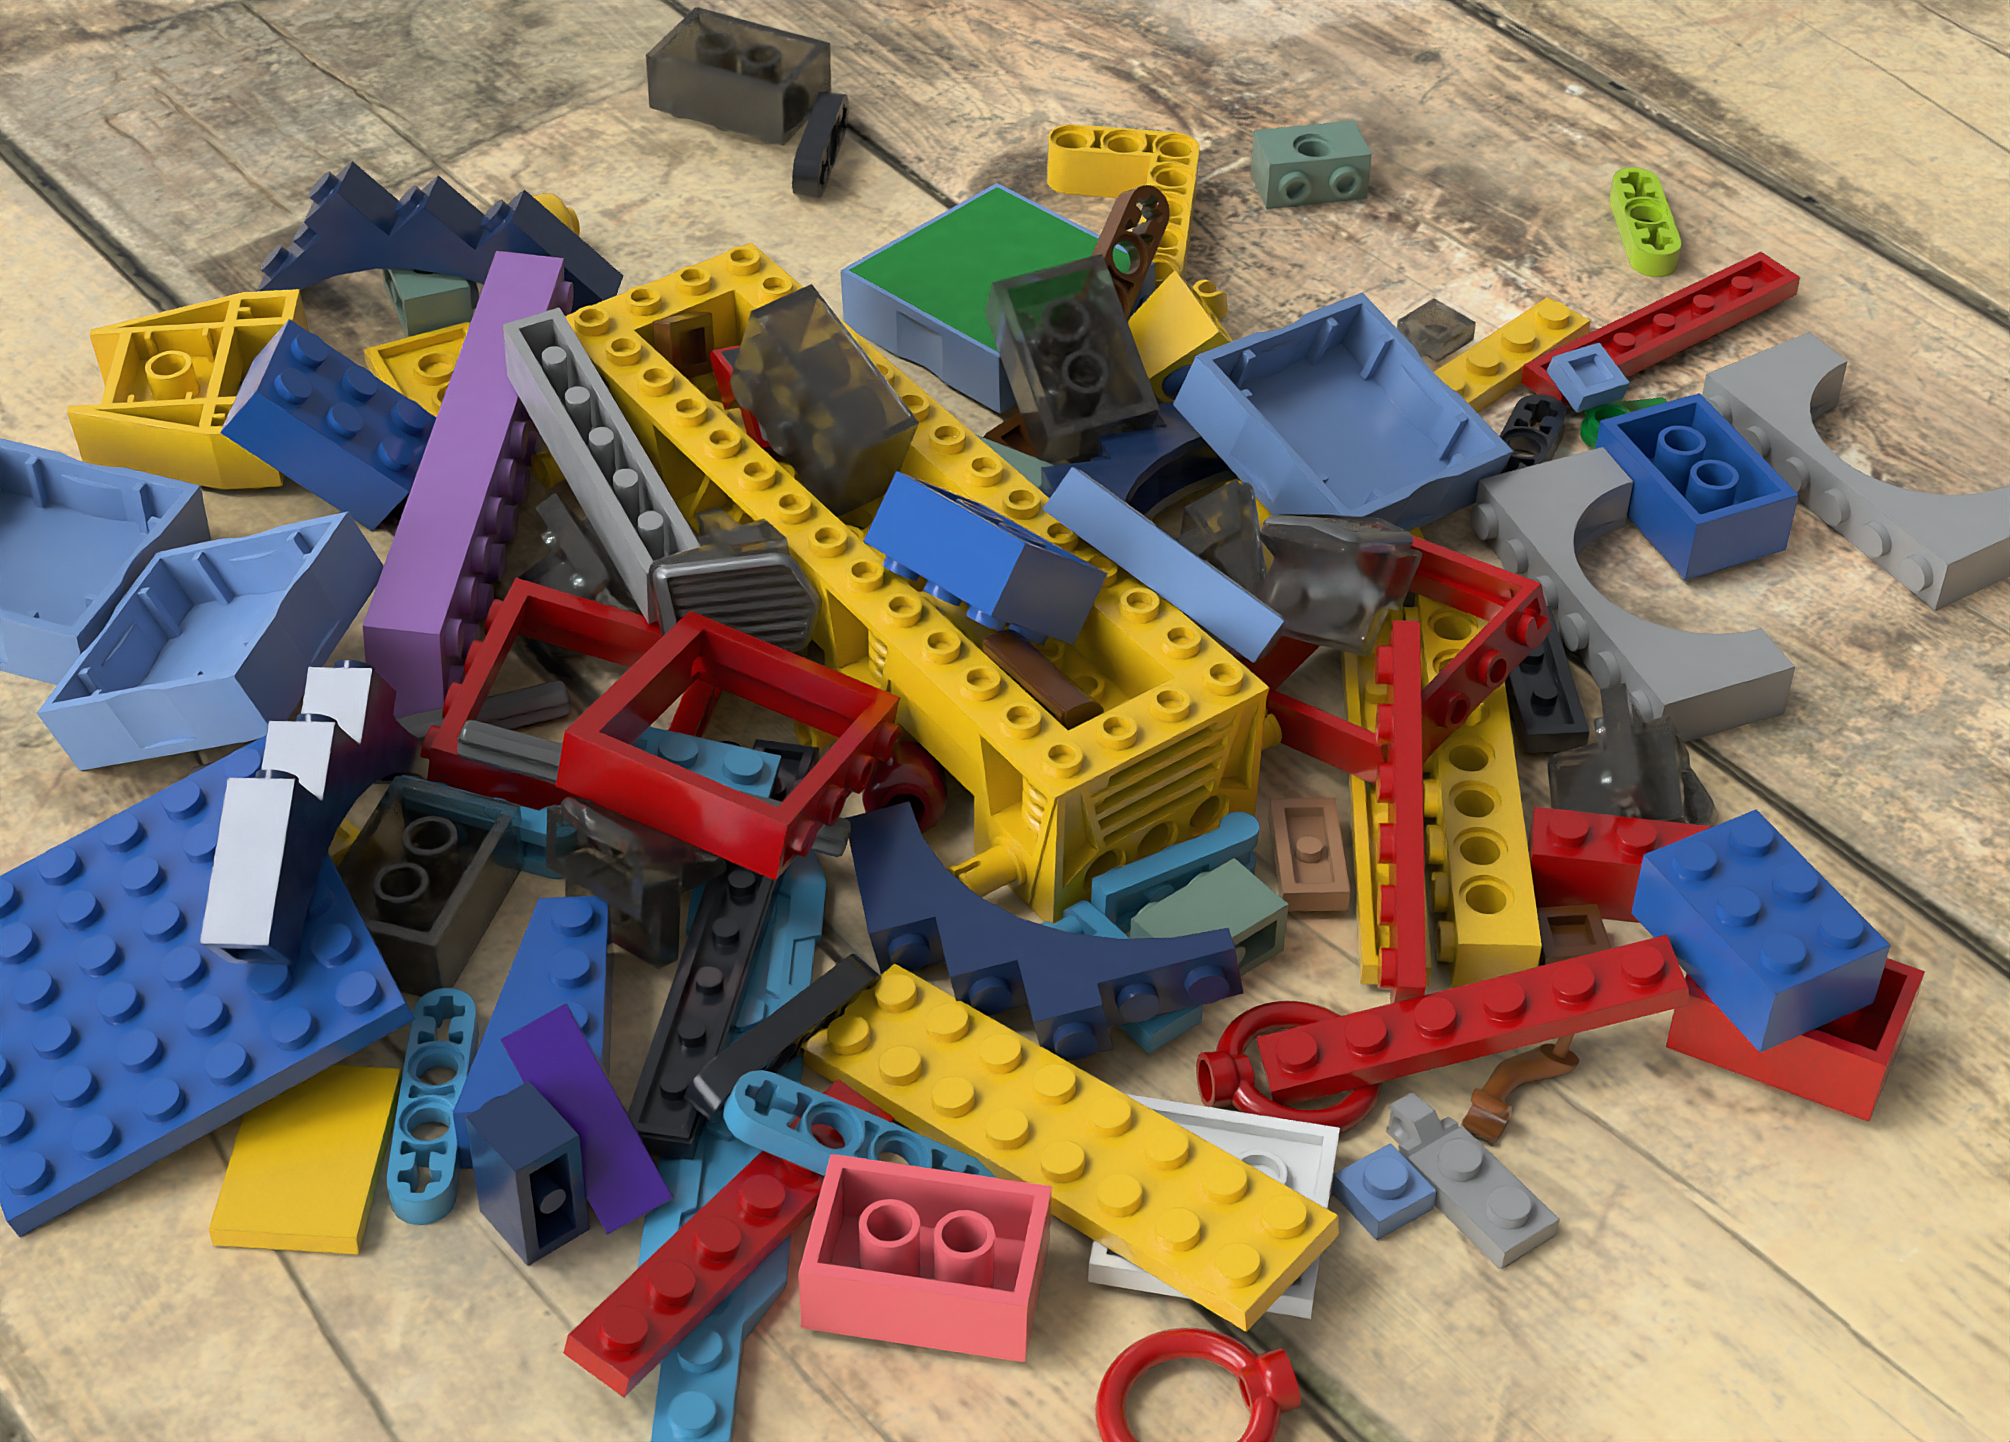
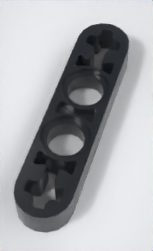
(779, 1037)

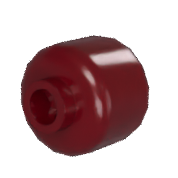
(909, 777)

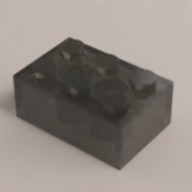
(738, 75)
(1070, 357)
(822, 401)
(432, 877)

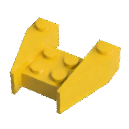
(174, 385)

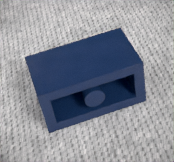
(528, 1172)

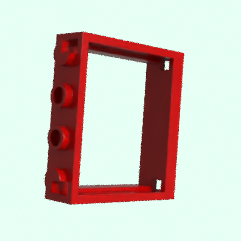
(564, 622)
(1515, 627)
(609, 771)

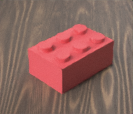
(926, 1257)

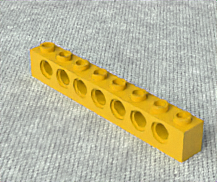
(1476, 821)

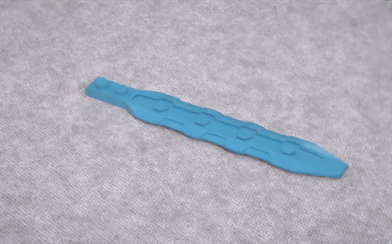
(703, 1371)

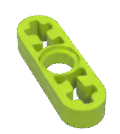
(1640, 236)

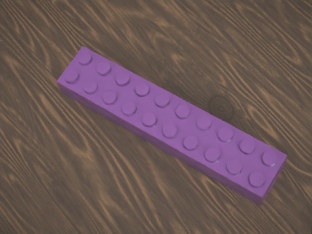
(462, 499)

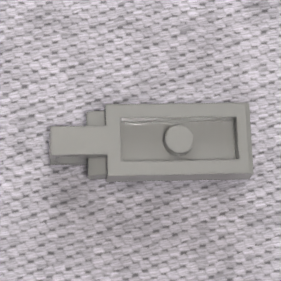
(1471, 1183)

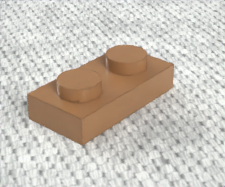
(1309, 854)

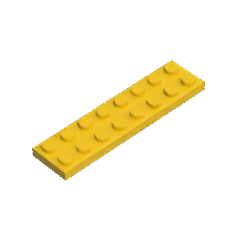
(1111, 1162)

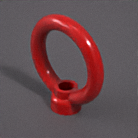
(1228, 1075)
(1263, 1379)

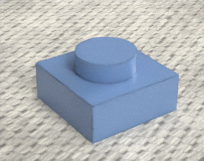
(1587, 377)
(1383, 1191)

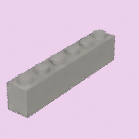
(595, 450)

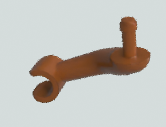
(1489, 1111)

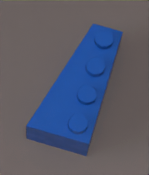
(559, 961)

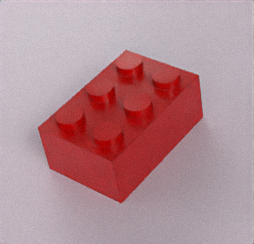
(1830, 1065)

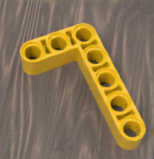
(1115, 160)

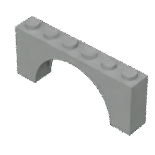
(1539, 525)
(1924, 540)

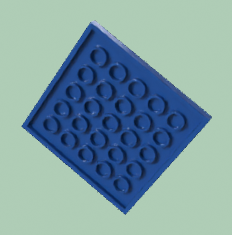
(133, 1031)

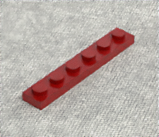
(1678, 319)
(1402, 838)
(1473, 1021)
(702, 1262)

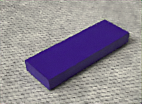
(616, 1164)

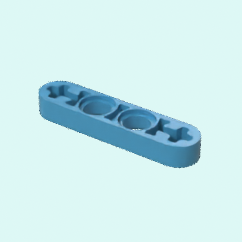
(429, 1103)
(862, 1132)

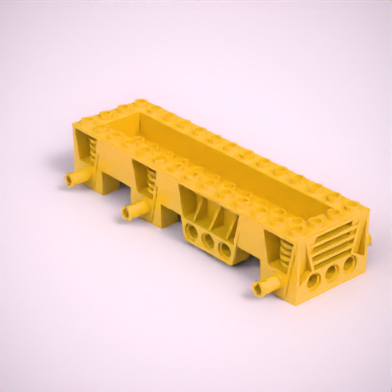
(1048, 801)

